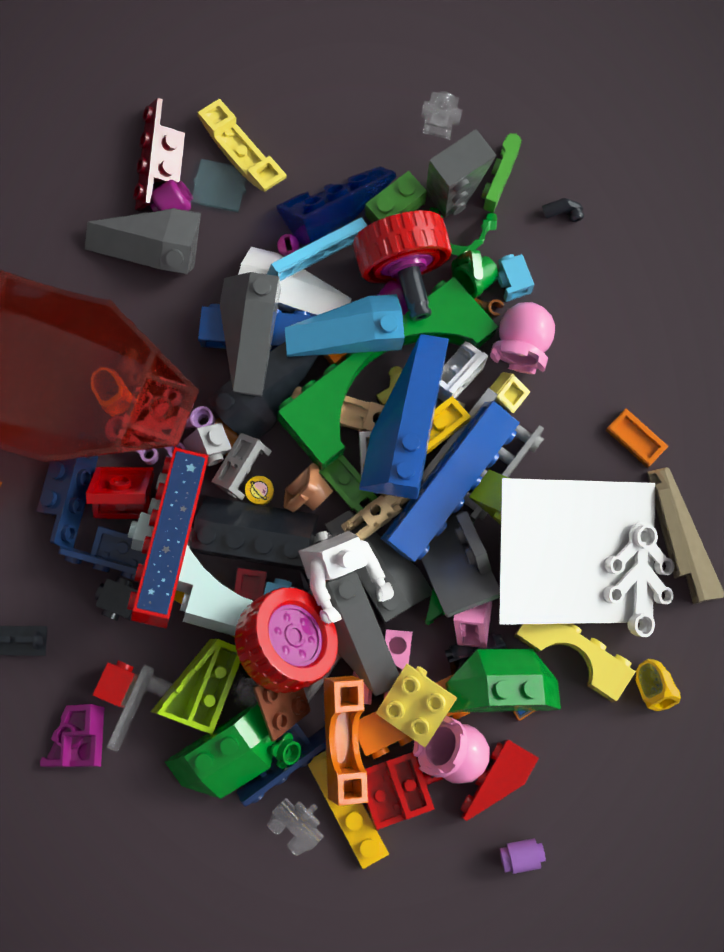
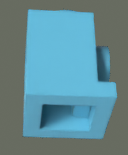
(514, 277)

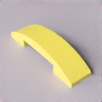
(238, 148)

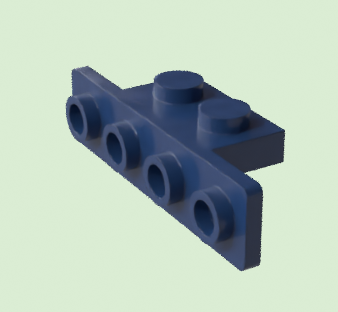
(66, 496)
(109, 551)
(311, 746)

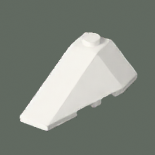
(299, 291)

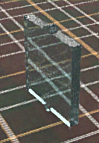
(218, 186)

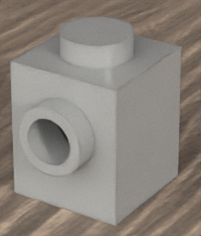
(209, 441)

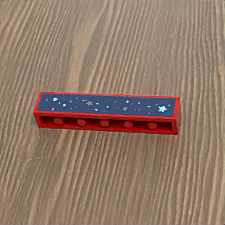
(169, 538)

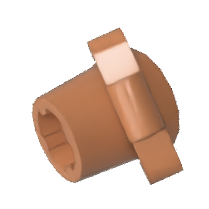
(307, 489)

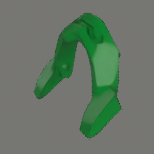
(488, 224)

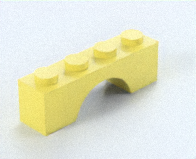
(606, 673)

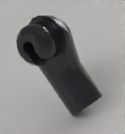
(565, 206)

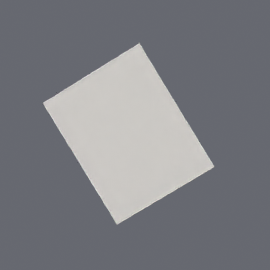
(558, 546)

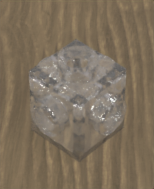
(441, 114)

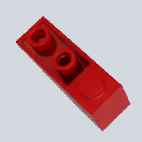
(506, 774)

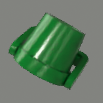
(474, 275)

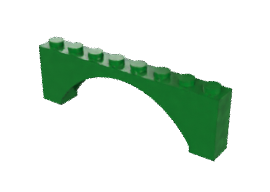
(316, 412)

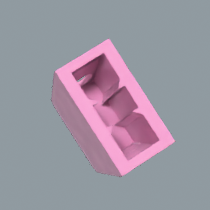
(473, 626)

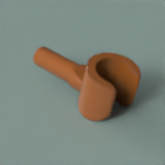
(487, 306)

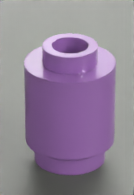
(522, 856)

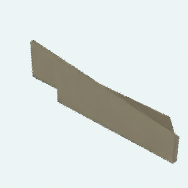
(683, 539)

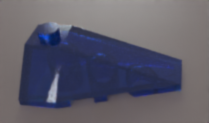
(335, 207)

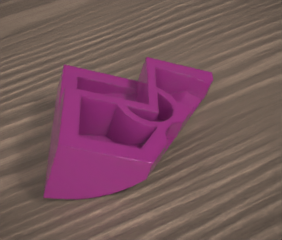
(77, 738)

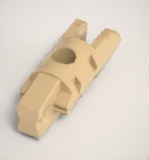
(388, 505)

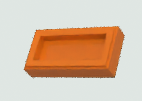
(636, 438)

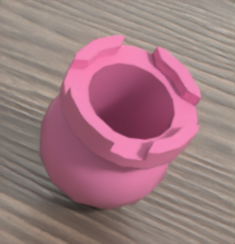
(524, 335)
(454, 752)

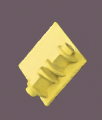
(416, 705)

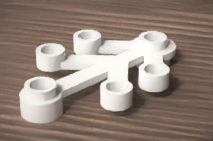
(641, 575)

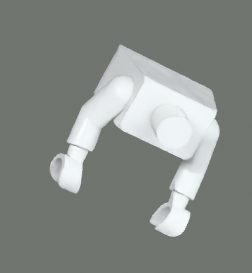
(336, 558)

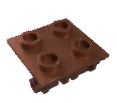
(281, 709)

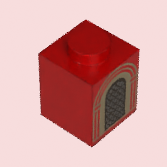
(116, 683)

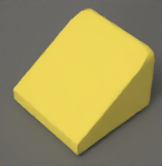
(510, 391)

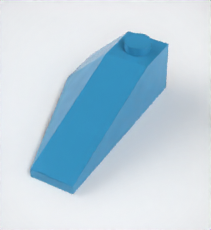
(357, 327)

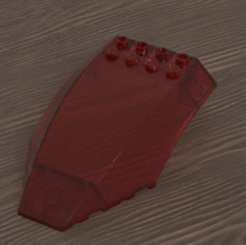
(82, 377)

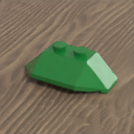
(504, 682)
(227, 757)

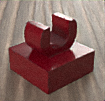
(250, 583)

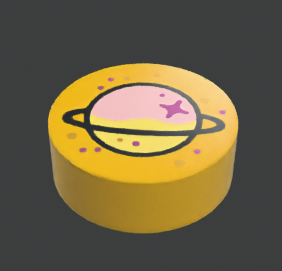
(259, 490)

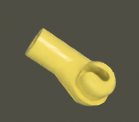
(394, 375)

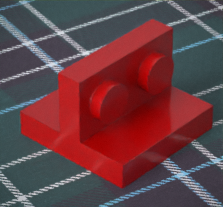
(120, 492)

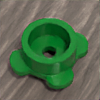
(286, 751)

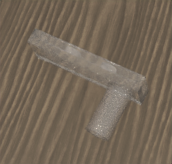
(145, 682)

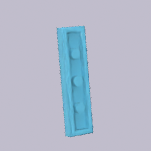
(316, 250)

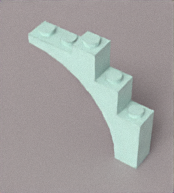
(210, 602)

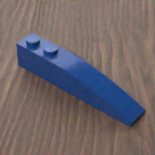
(404, 427)

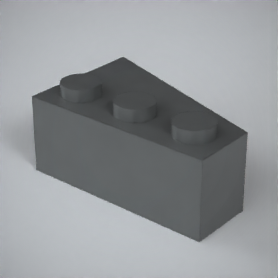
(457, 172)

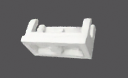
(461, 370)

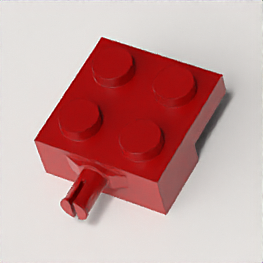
(398, 791)

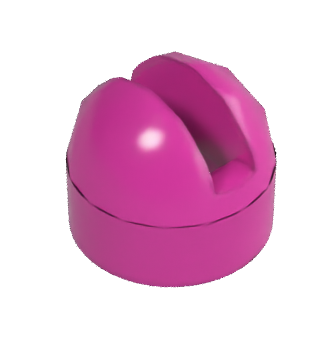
(282, 246)

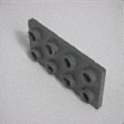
(460, 567)

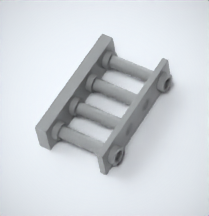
(531, 442)

